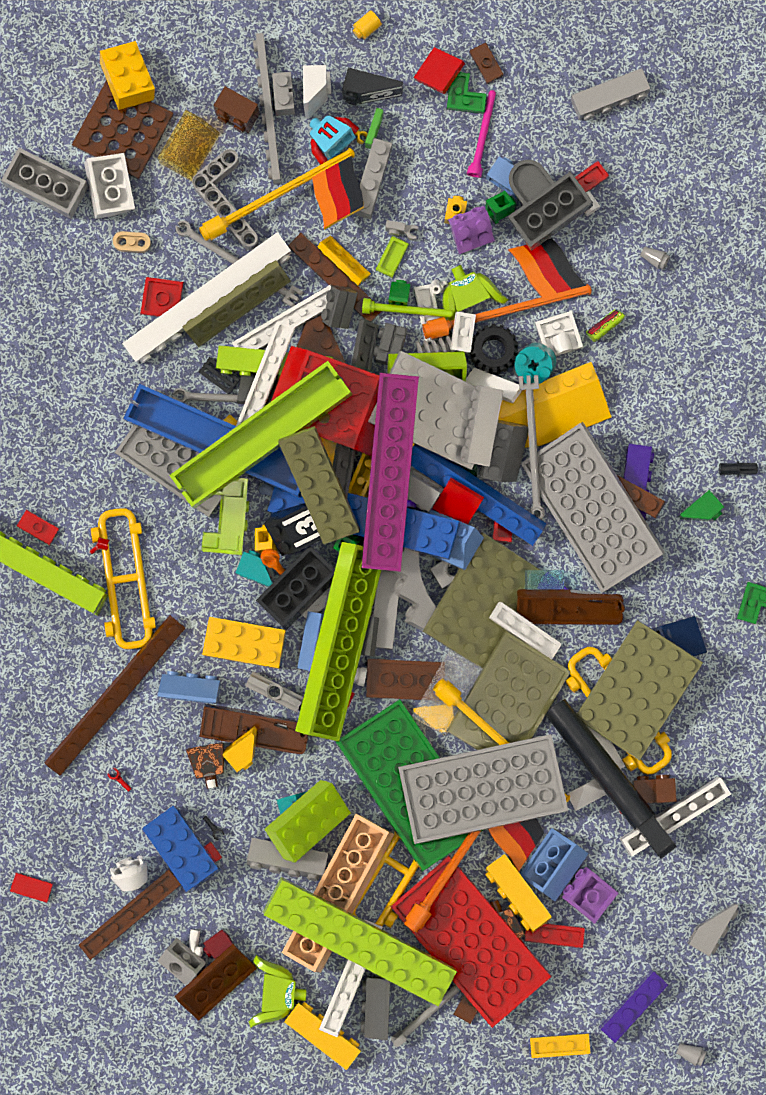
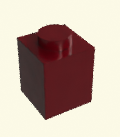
(217, 944)

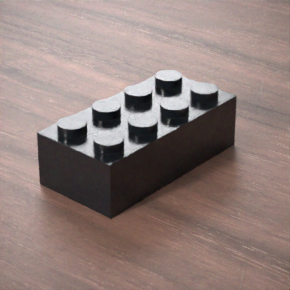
(297, 588)

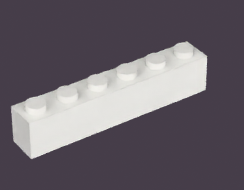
(680, 813)

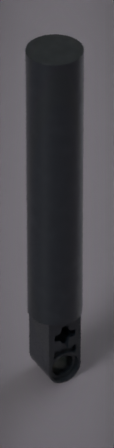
(609, 776)

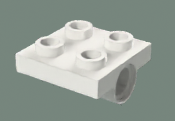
(559, 333)

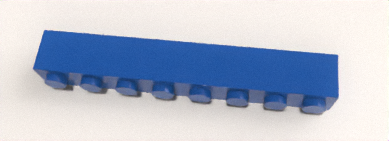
(494, 503)

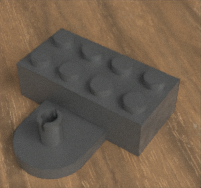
(545, 203)

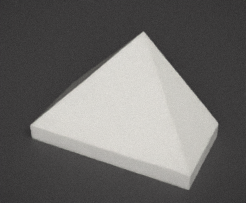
(586, 794)

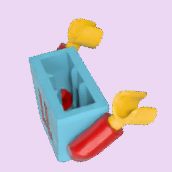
(332, 136)

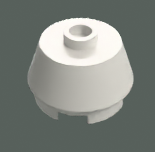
(130, 873)

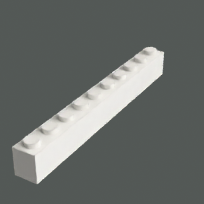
(170, 324)

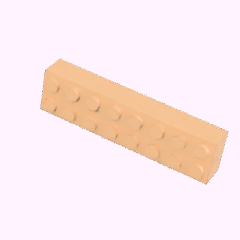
(343, 883)

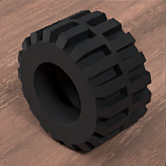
(494, 333)

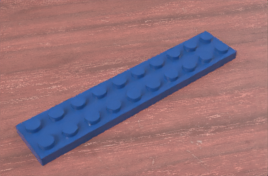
(422, 531)

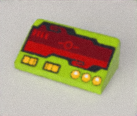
(605, 325)

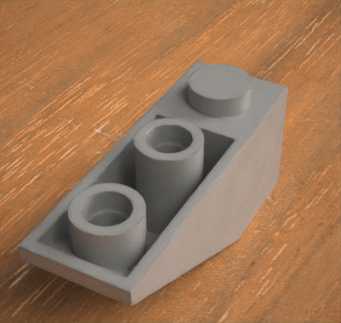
(709, 932)

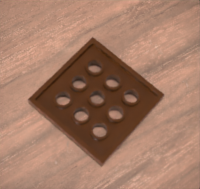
(144, 149)

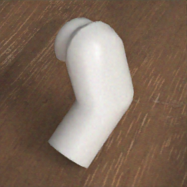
(438, 287)
(194, 942)

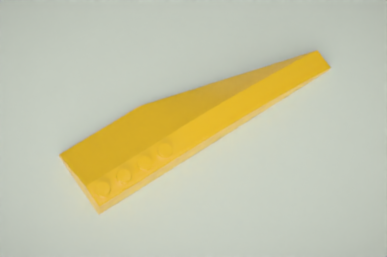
(560, 404)

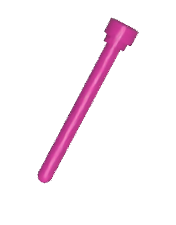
(475, 168)

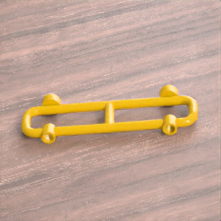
(113, 627)
(576, 682)
(388, 916)

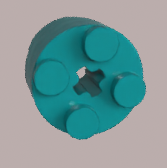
(539, 354)

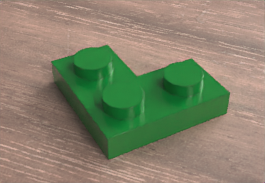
(461, 100)
(752, 600)

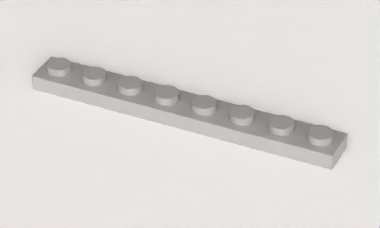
(265, 100)

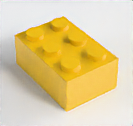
(127, 75)

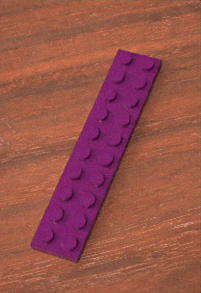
(390, 472)

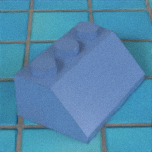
(465, 544)
(310, 639)
(189, 687)
(553, 864)

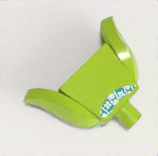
(468, 291)
(278, 993)

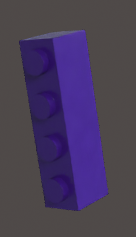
(637, 466)
(633, 1006)

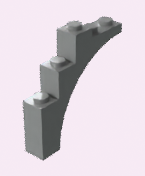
(411, 588)

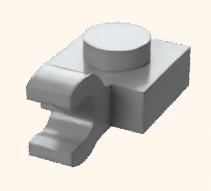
(397, 228)

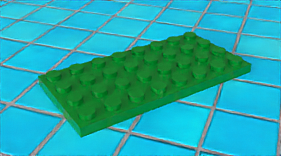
(375, 753)

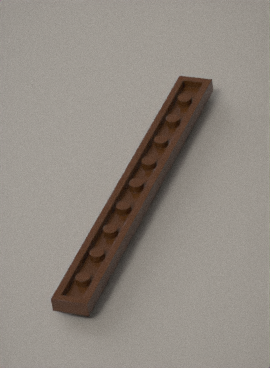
(114, 695)

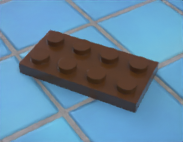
(399, 678)
(215, 982)

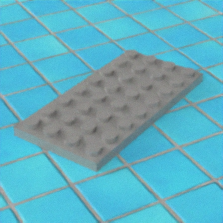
(594, 508)
(483, 789)

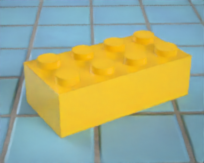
(244, 642)

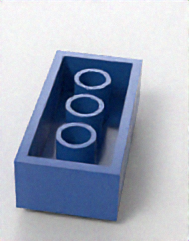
(181, 849)

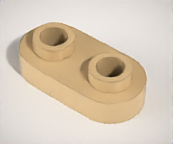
(132, 240)

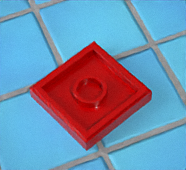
(439, 70)
(160, 296)
(458, 501)

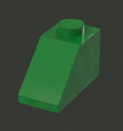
(399, 293)
(703, 509)

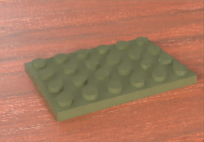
(464, 611)
(639, 689)
(510, 694)

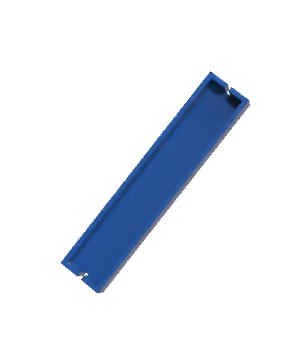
(198, 431)

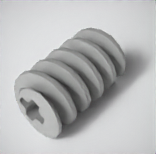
(435, 347)

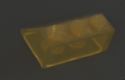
(188, 145)

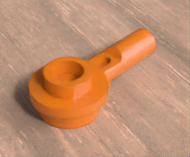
(271, 559)

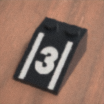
(368, 87)
(292, 529)

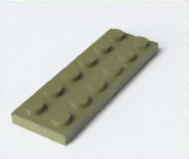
(236, 303)
(319, 485)

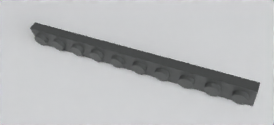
(361, 359)

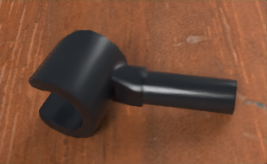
(212, 827)

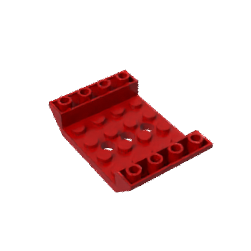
(348, 420)

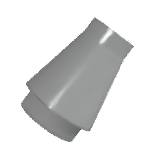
(656, 257)
(691, 1053)

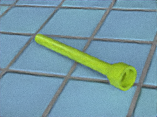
(371, 306)

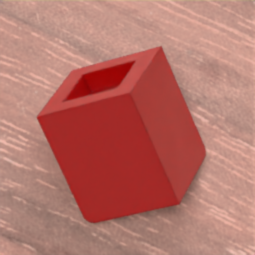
(501, 534)

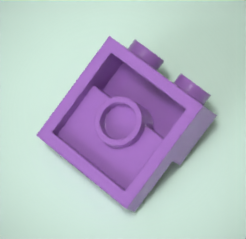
(471, 229)
(589, 894)

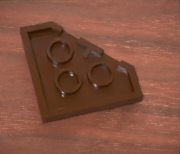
(319, 339)

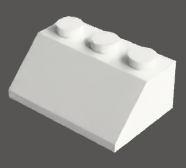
(315, 88)
(109, 185)

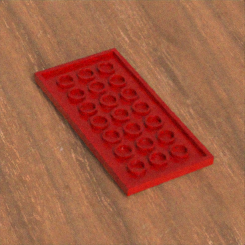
(472, 937)

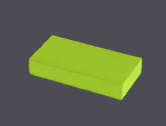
(392, 257)

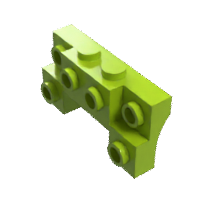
(231, 520)

